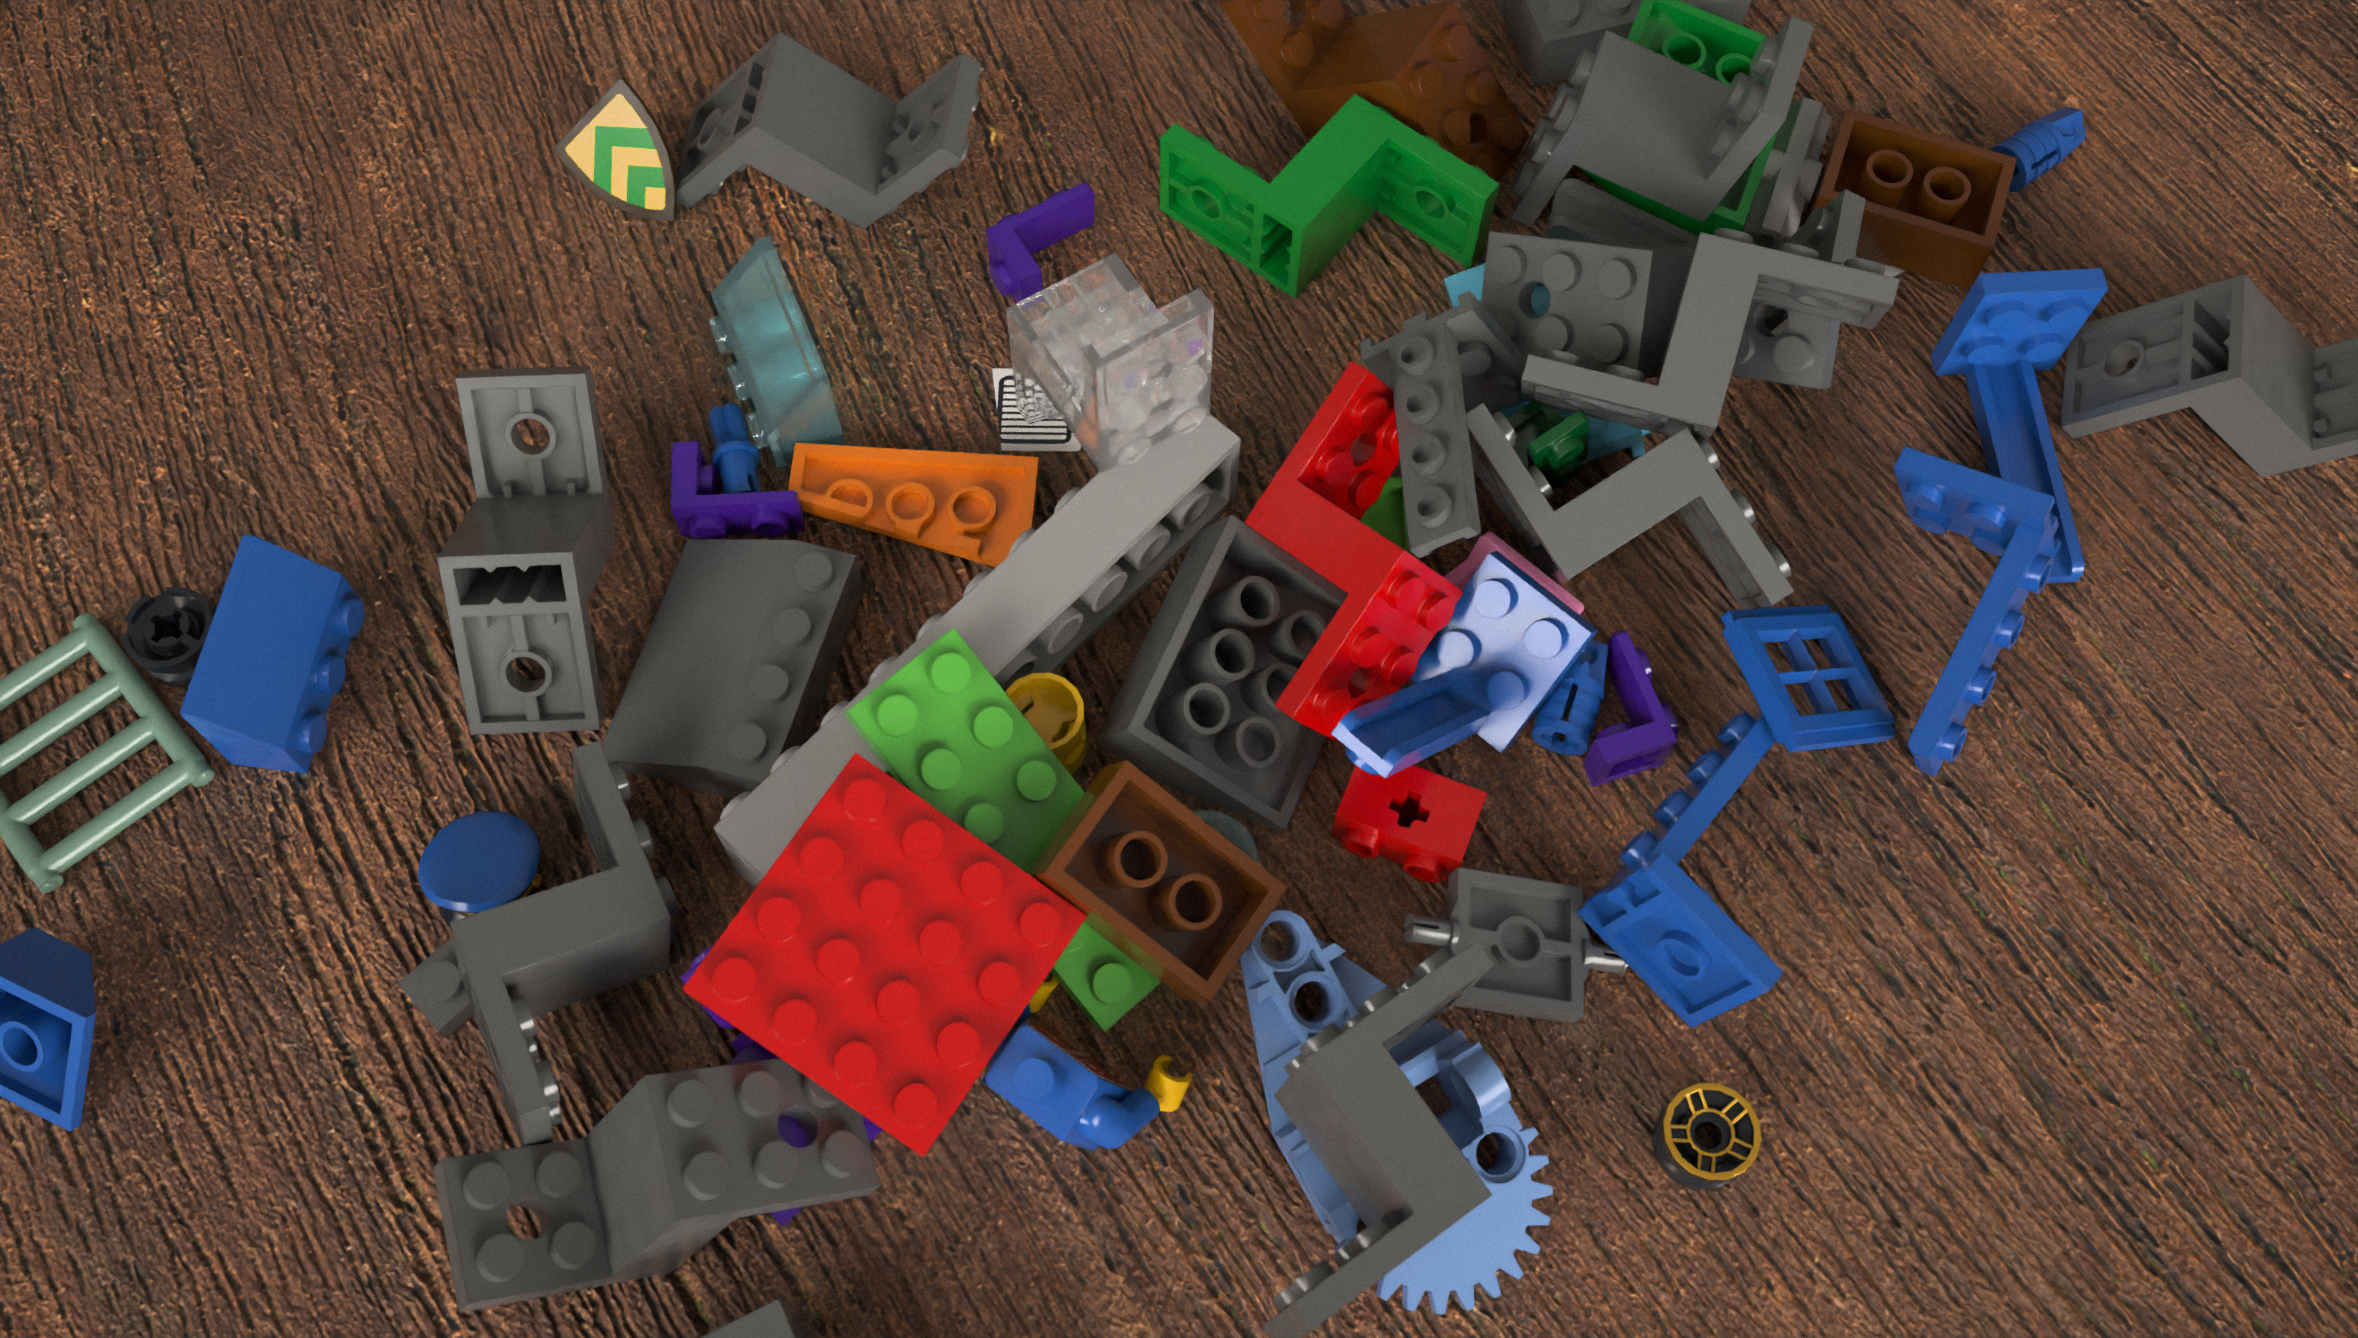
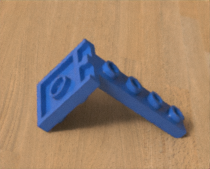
(1998, 341)
(2000, 521)
(1476, 675)
(1664, 919)

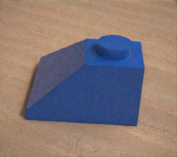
(46, 1025)

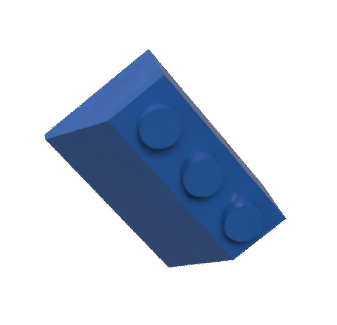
(273, 658)

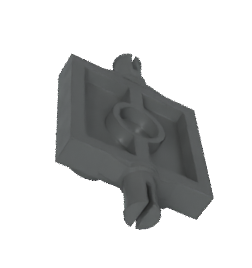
(1529, 935)

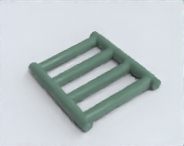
(154, 723)

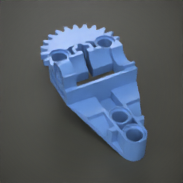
(1472, 1082)

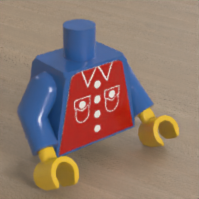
(1072, 1092)

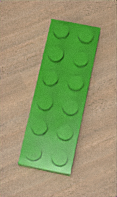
(980, 762)

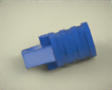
(2042, 144)
(1583, 691)

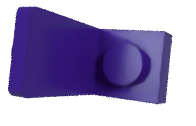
(712, 515)
(1654, 730)

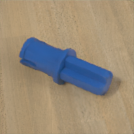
(733, 453)

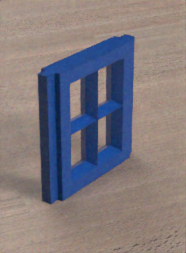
(1789, 626)

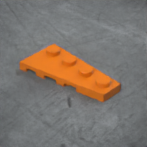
(925, 497)

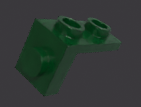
(1551, 442)

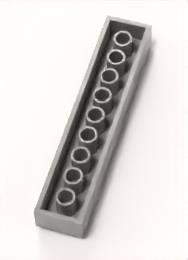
(1021, 615)

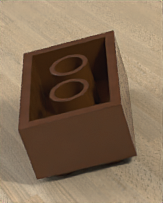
(1927, 196)
(1158, 881)

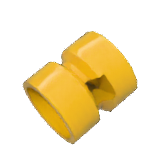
(1055, 713)

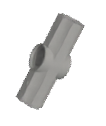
(1789, 174)

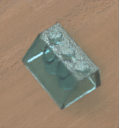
(773, 356)

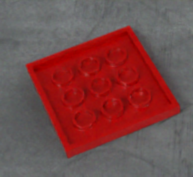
(886, 954)

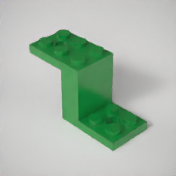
(1326, 194)

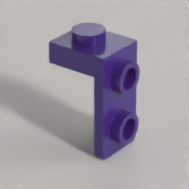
(1023, 234)

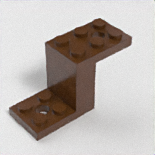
(1407, 60)

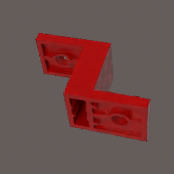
(1316, 516)

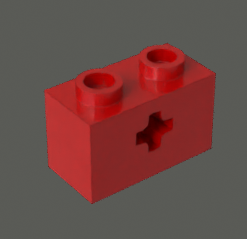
(1437, 837)

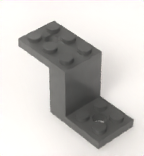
(1660, 123)
(828, 132)
(1620, 307)
(1707, 333)
(2229, 362)
(1660, 482)
(529, 551)
(566, 943)
(1378, 1138)
(648, 1182)

